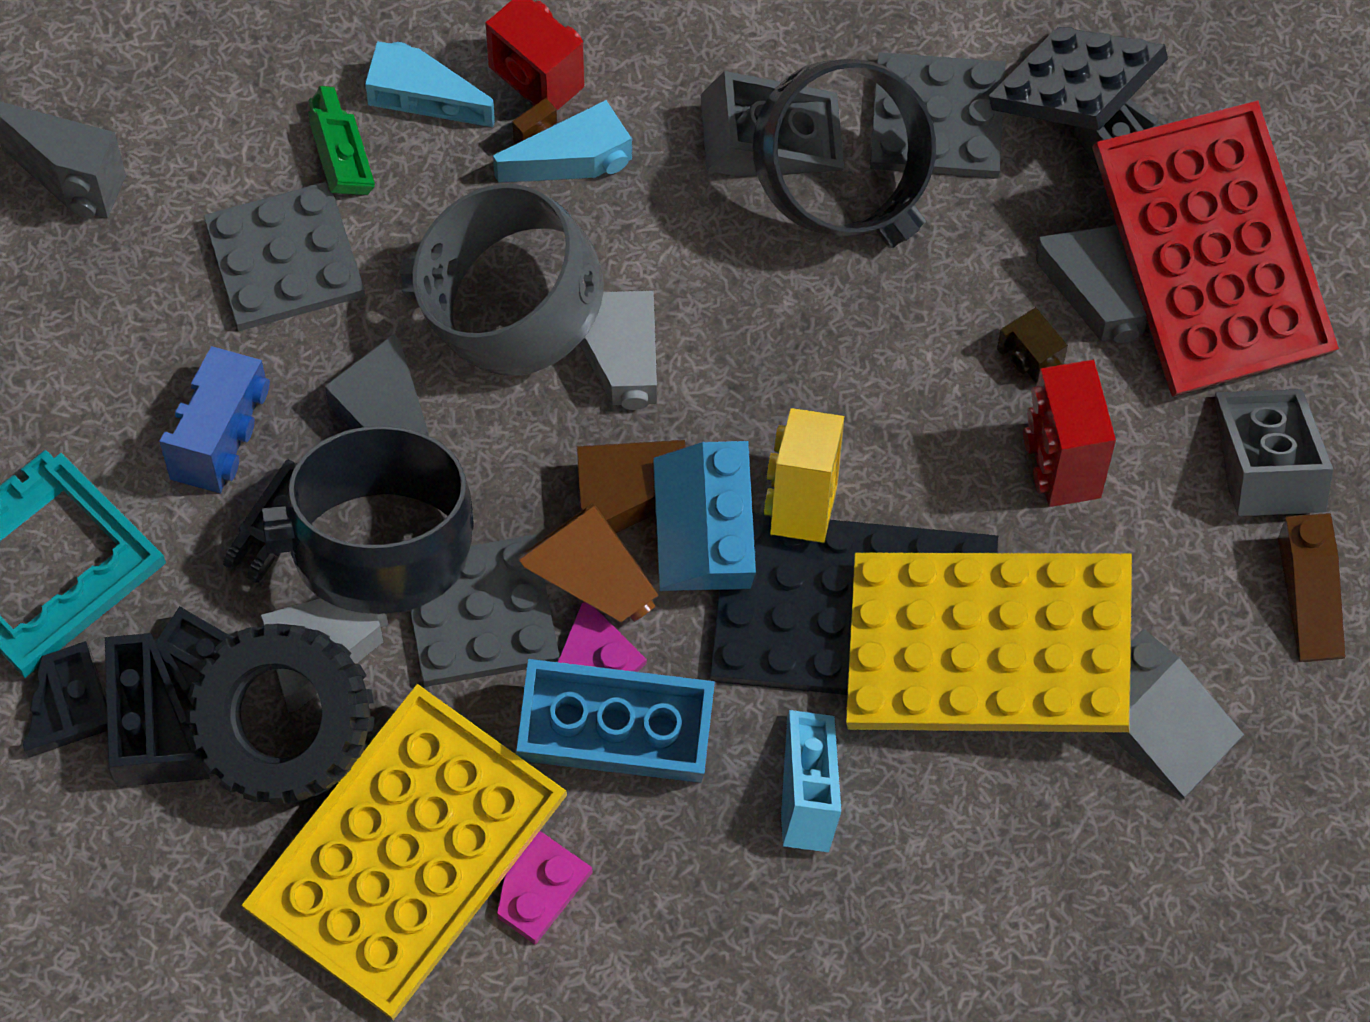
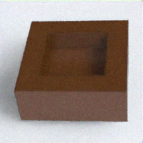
(534, 121)

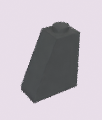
(1095, 280)
(377, 391)

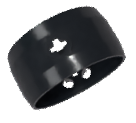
(898, 216)
(368, 464)

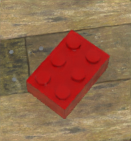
(1069, 433)

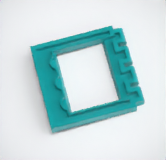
(98, 587)

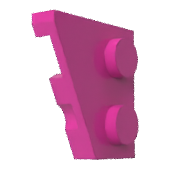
(599, 644)
(540, 887)

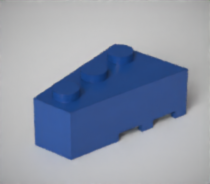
(215, 420)

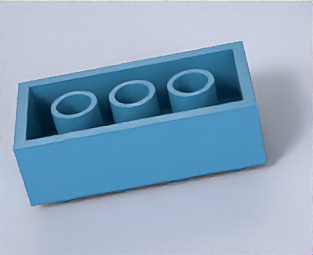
(615, 720)

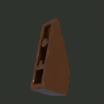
(1313, 586)

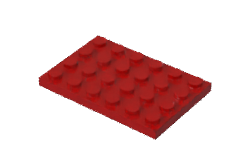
(1215, 248)

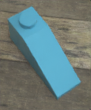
(418, 84)
(571, 149)
(810, 782)

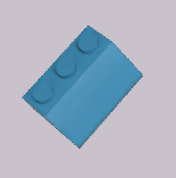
(704, 517)

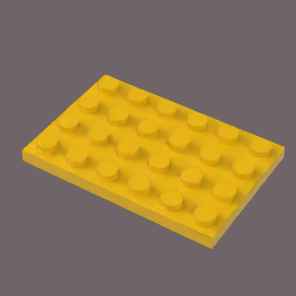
(991, 642)
(404, 851)

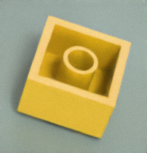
(804, 474)

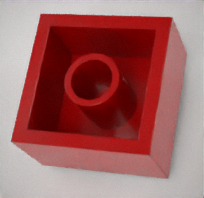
(535, 52)

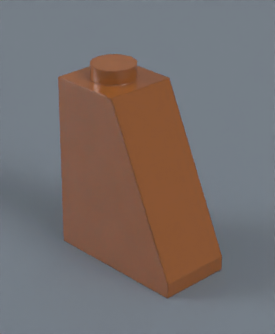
(593, 566)

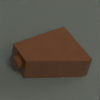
(621, 479)

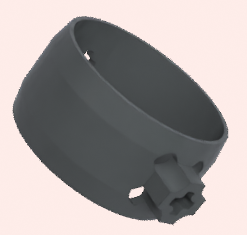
(462, 236)

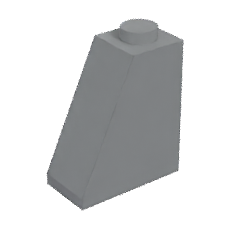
(624, 348)
(354, 630)

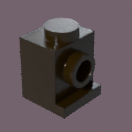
(1032, 344)

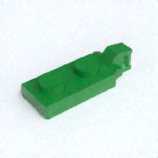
(339, 145)

